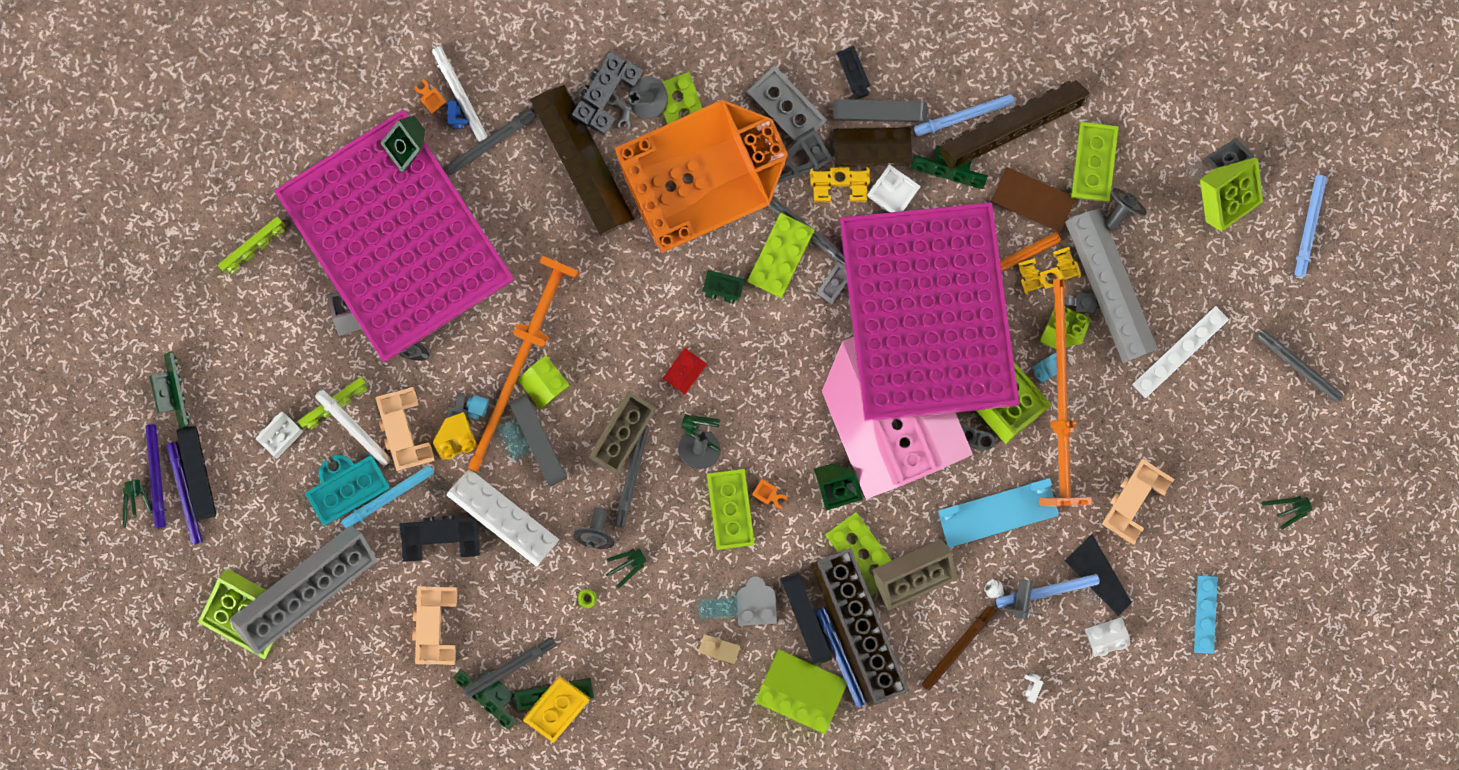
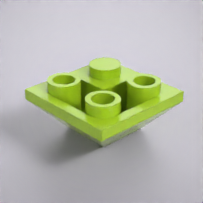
(1075, 328)

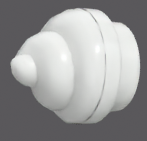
(994, 589)

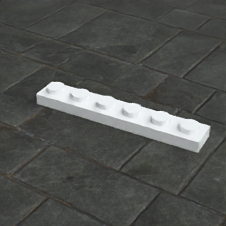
(1180, 352)

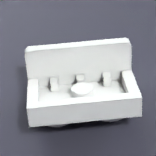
(279, 434)
(1108, 637)

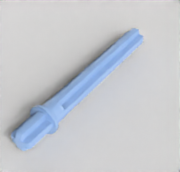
(954, 118)
(1310, 226)
(1051, 590)

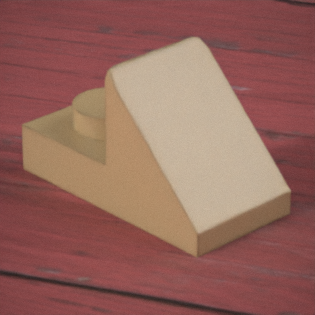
(719, 649)

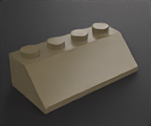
(622, 432)
(915, 574)

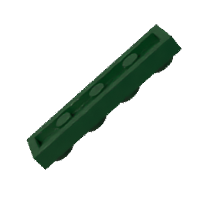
(528, 697)

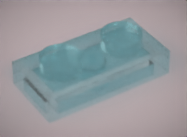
(514, 440)
(718, 608)

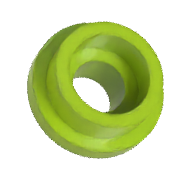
(581, 598)

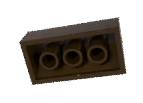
(872, 147)

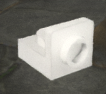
(1033, 691)

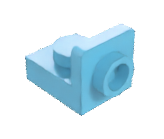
(1046, 368)

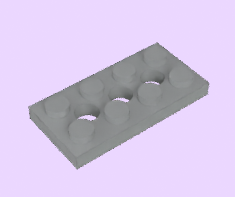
(790, 93)

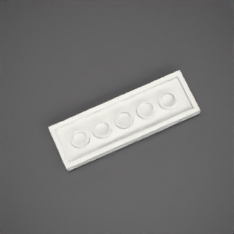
(503, 517)

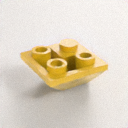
(454, 437)

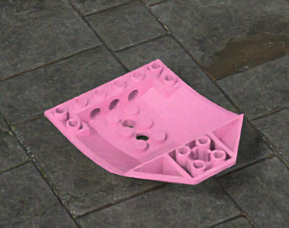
(875, 446)

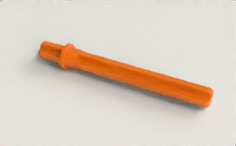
(1029, 251)

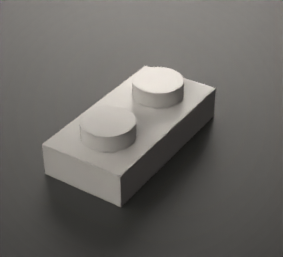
(833, 284)

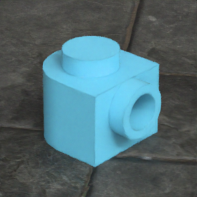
(477, 407)

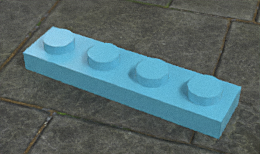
(1205, 614)

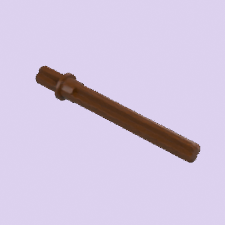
(959, 647)

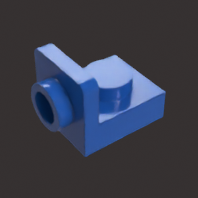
(453, 112)

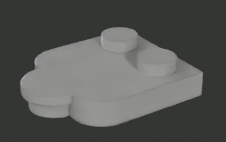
(756, 603)

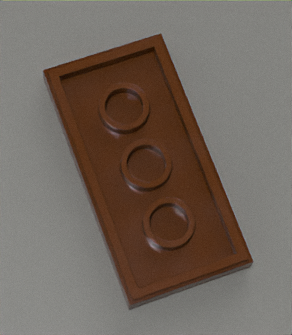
(1033, 199)

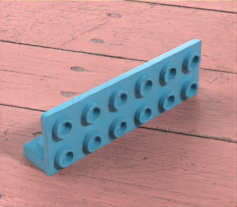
(997, 513)

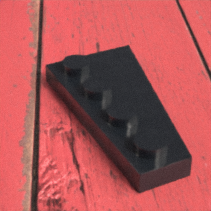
(1090, 560)

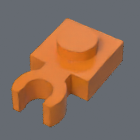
(432, 98)
(766, 492)

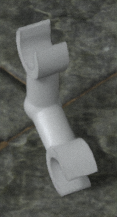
(626, 110)

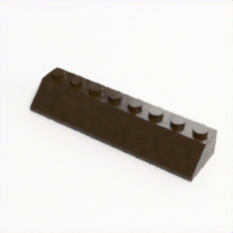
(1013, 124)
(582, 160)
(859, 627)

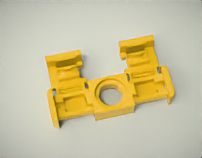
(856, 178)
(1065, 271)

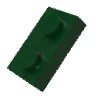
(723, 286)

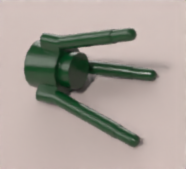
(692, 422)
(132, 490)
(1301, 507)
(635, 558)

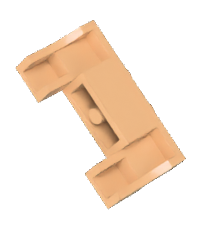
(397, 429)
(1131, 498)
(429, 625)

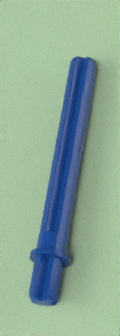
(841, 656)

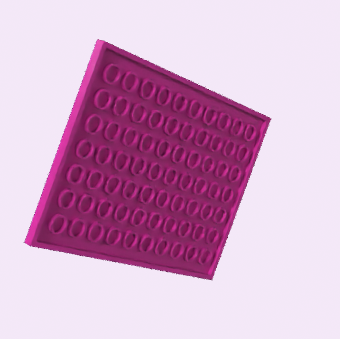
(393, 240)
(928, 312)

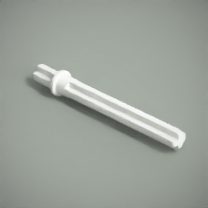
(447, 70)
(332, 406)

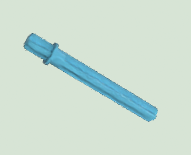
(387, 497)

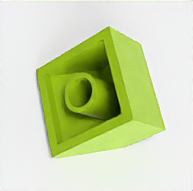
(543, 382)

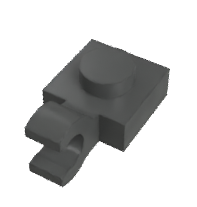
(1083, 302)
(458, 408)

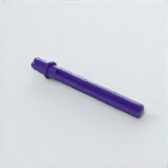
(155, 476)
(183, 489)

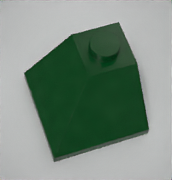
(404, 141)
(837, 485)

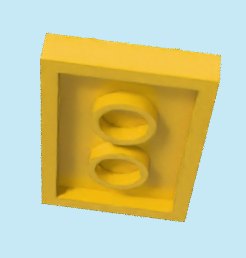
(556, 709)

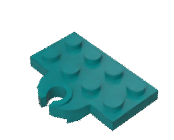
(346, 487)

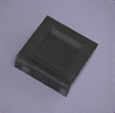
(437, 484)

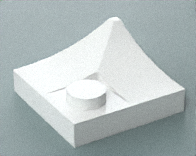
(893, 190)

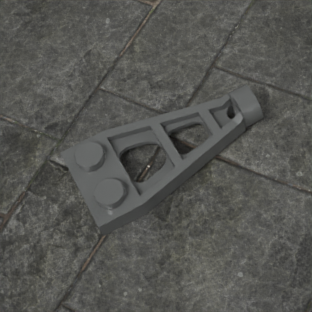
(814, 148)

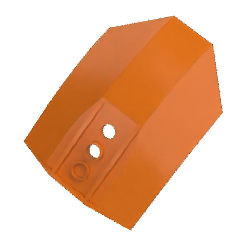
(732, 163)

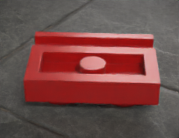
(684, 371)

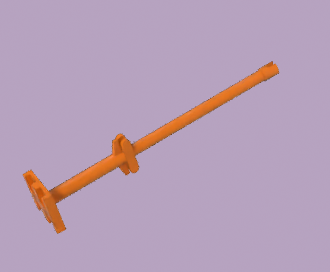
(531, 334)
(1062, 426)

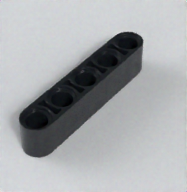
(196, 472)
(806, 618)

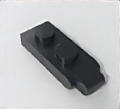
(854, 71)

